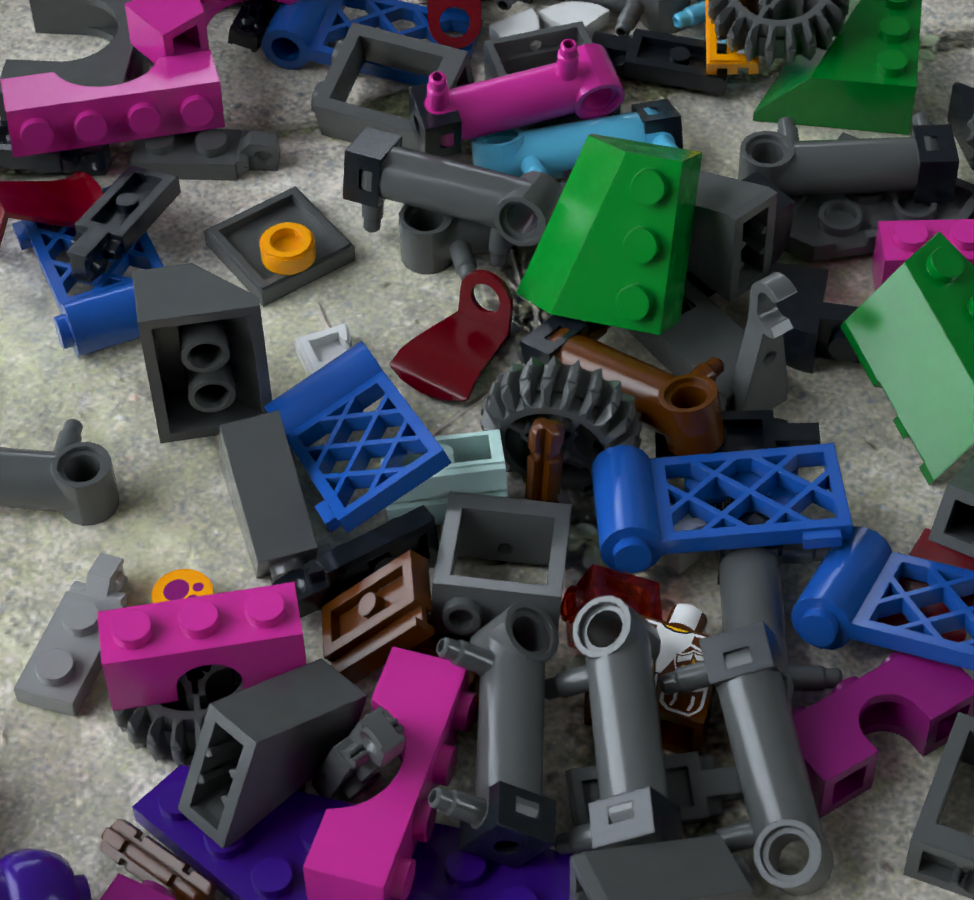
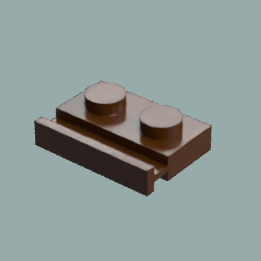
(378, 615)

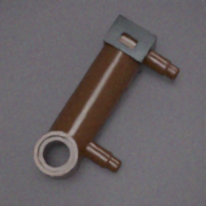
(678, 407)

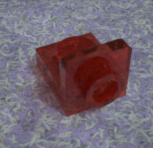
(635, 591)

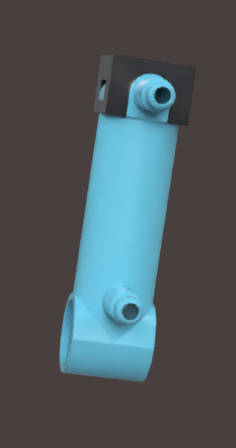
(558, 146)

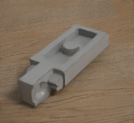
(69, 649)

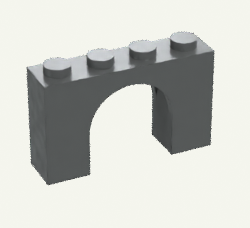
(105, 19)

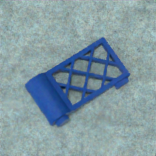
(307, 26)
(95, 317)
(334, 404)
(639, 522)
(861, 585)

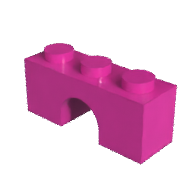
(158, 642)

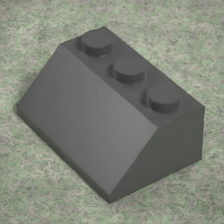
(200, 350)

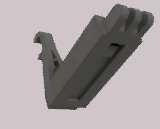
(752, 358)

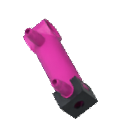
(578, 83)

